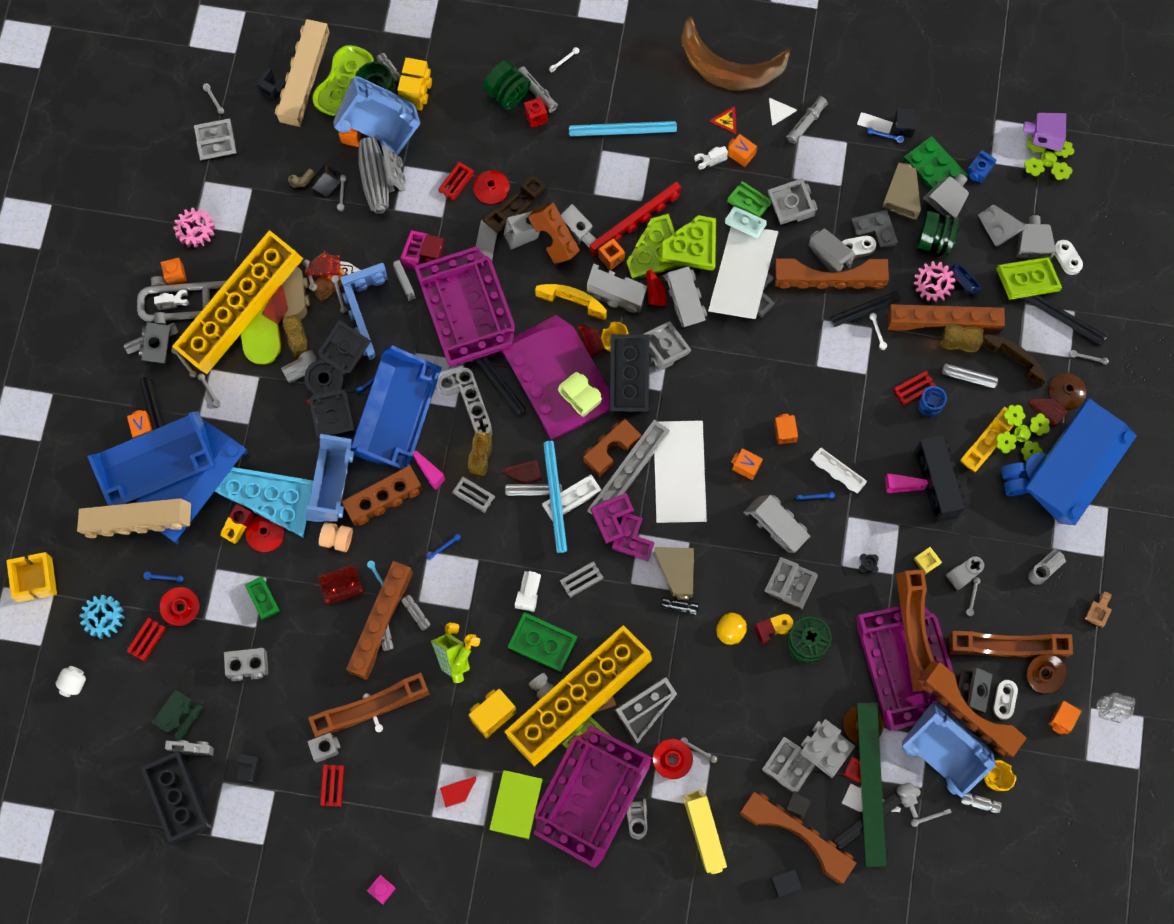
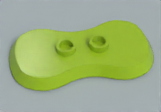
(345, 64)

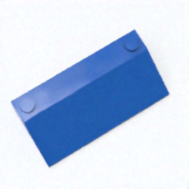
(395, 409)
(153, 460)
(1080, 462)
(201, 486)

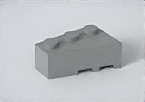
(616, 291)
(685, 296)
(778, 522)
(644, 708)

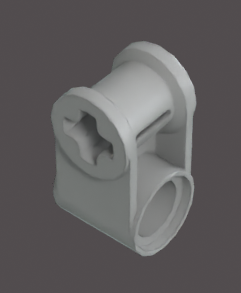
(964, 574)
(637, 815)

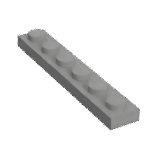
(633, 463)

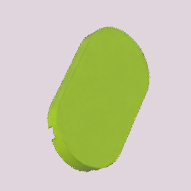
(261, 340)

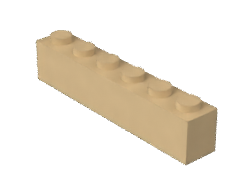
(302, 73)
(134, 517)

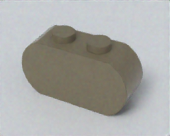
(295, 294)

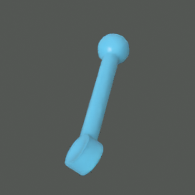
(371, 565)

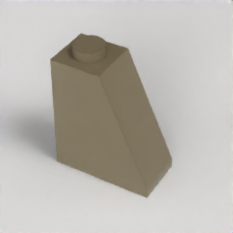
(904, 192)
(677, 570)

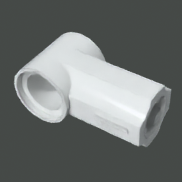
(527, 595)

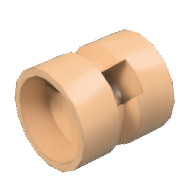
(335, 536)

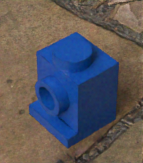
(981, 166)

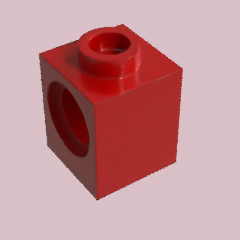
(535, 112)

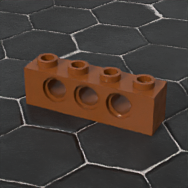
(386, 486)

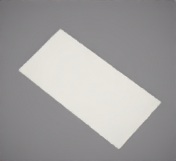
(743, 273)
(681, 474)

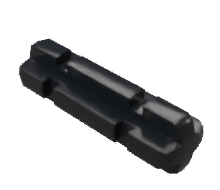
(679, 605)

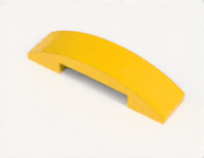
(572, 294)
(986, 442)

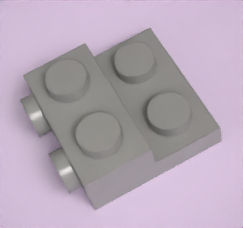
(792, 201)
(666, 346)
(826, 748)

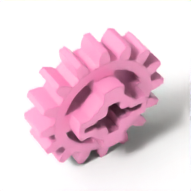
(194, 234)
(928, 285)

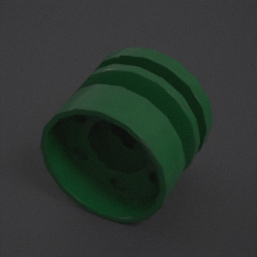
(378, 74)
(507, 85)
(938, 233)
(807, 650)

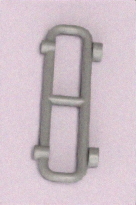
(159, 285)

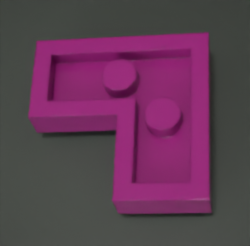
(607, 514)
(631, 543)

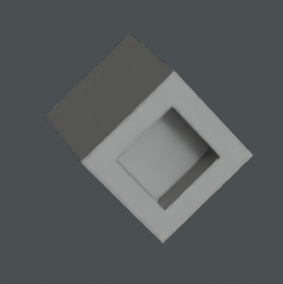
(316, 743)

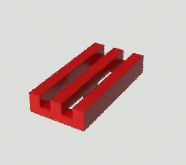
(442, 189)
(928, 380)
(143, 657)
(333, 768)

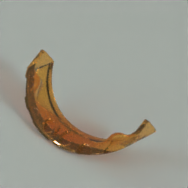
(726, 73)

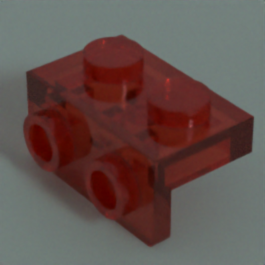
(340, 584)

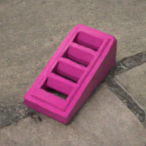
(409, 260)
(432, 474)
(899, 483)

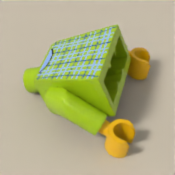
(452, 653)

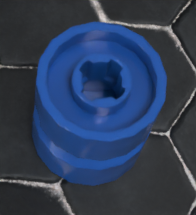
(932, 401)
(1015, 479)

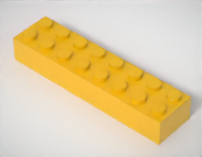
(237, 302)
(578, 695)

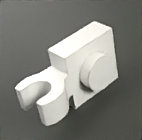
(714, 157)
(168, 301)

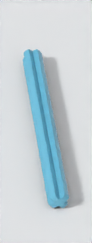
(622, 128)
(555, 497)

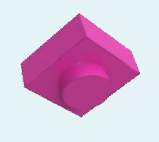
(381, 889)

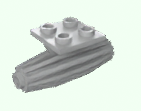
(378, 173)

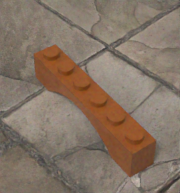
(794, 274)
(919, 316)
(912, 602)
(378, 620)
(1009, 646)
(942, 683)
(370, 707)
(833, 862)

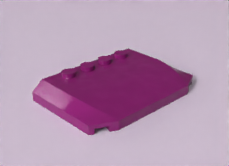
(466, 305)
(544, 360)
(888, 664)
(590, 795)

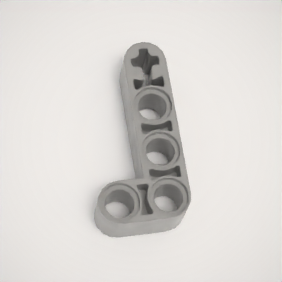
(465, 388)

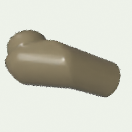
(301, 181)

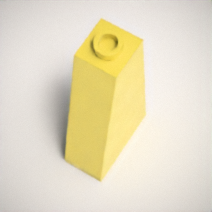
(704, 831)

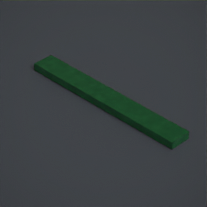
(871, 785)

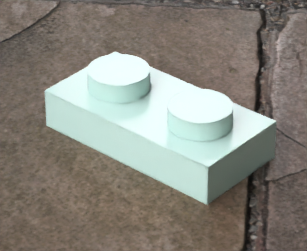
(745, 222)

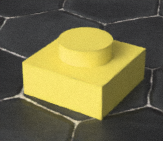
(927, 560)

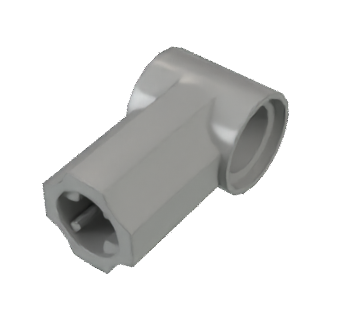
(298, 368)
(1047, 567)

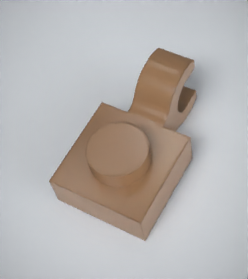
(1099, 612)

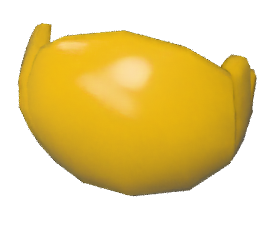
(614, 328)
(731, 628)
(1000, 777)

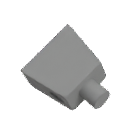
(948, 196)
(578, 226)
(519, 230)
(1036, 240)

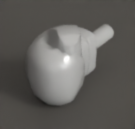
(908, 795)

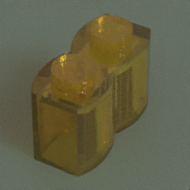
(296, 335)
(966, 339)
(478, 457)

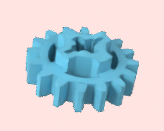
(93, 615)

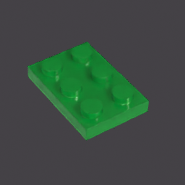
(933, 163)
(542, 642)

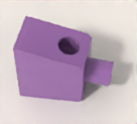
(1047, 130)

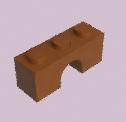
(549, 219)
(622, 435)

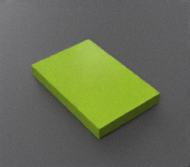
(1029, 278)
(516, 804)

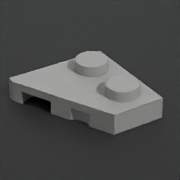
(1000, 225)
(186, 748)

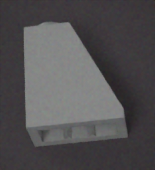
(831, 251)

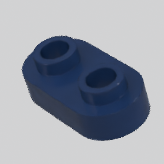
(969, 283)

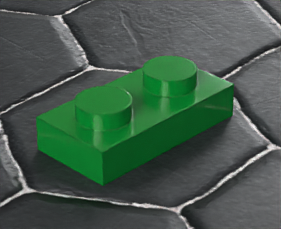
(262, 598)

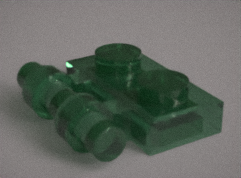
(173, 711)

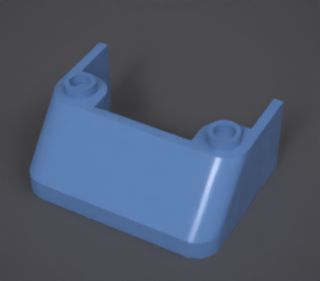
(329, 479)

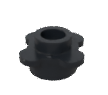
(873, 559)

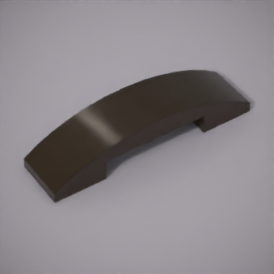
(517, 204)
(1016, 352)

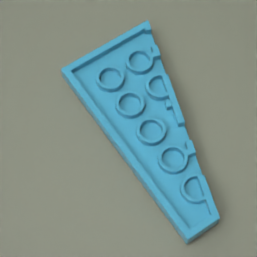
(270, 495)

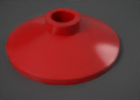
(494, 194)
(268, 541)
(172, 600)
(676, 749)

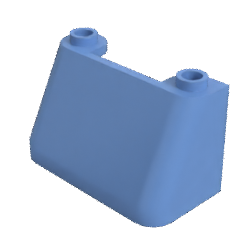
(377, 114)
(949, 749)

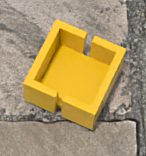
(416, 83)
(33, 579)
(492, 712)

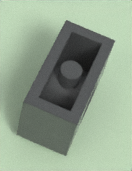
(157, 354)
(975, 688)

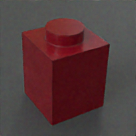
(432, 248)

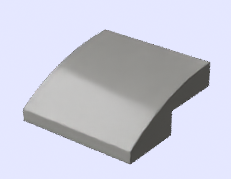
(215, 139)
(791, 583)
(788, 766)

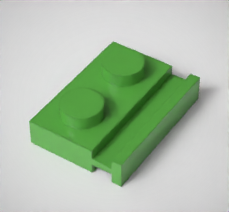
(749, 200)

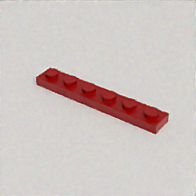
(641, 215)

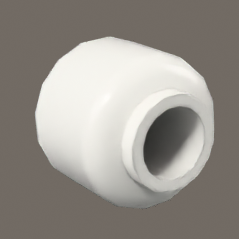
(70, 681)

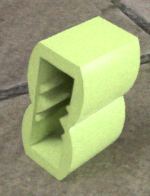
(580, 393)

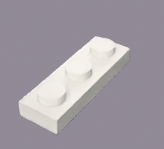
(838, 470)
(575, 495)

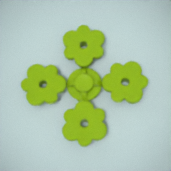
(1049, 159)
(1022, 432)

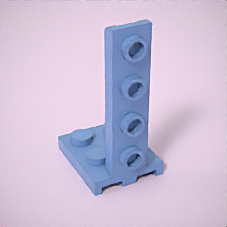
(359, 281)

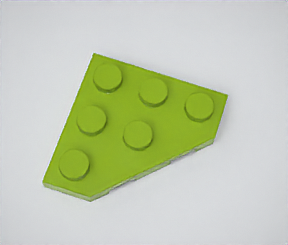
(692, 244)
(647, 250)

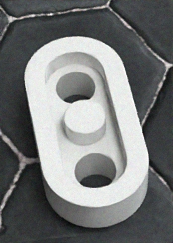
(858, 245)
(1067, 256)
(1005, 700)

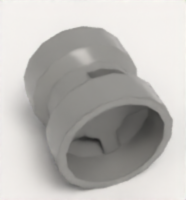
(541, 685)

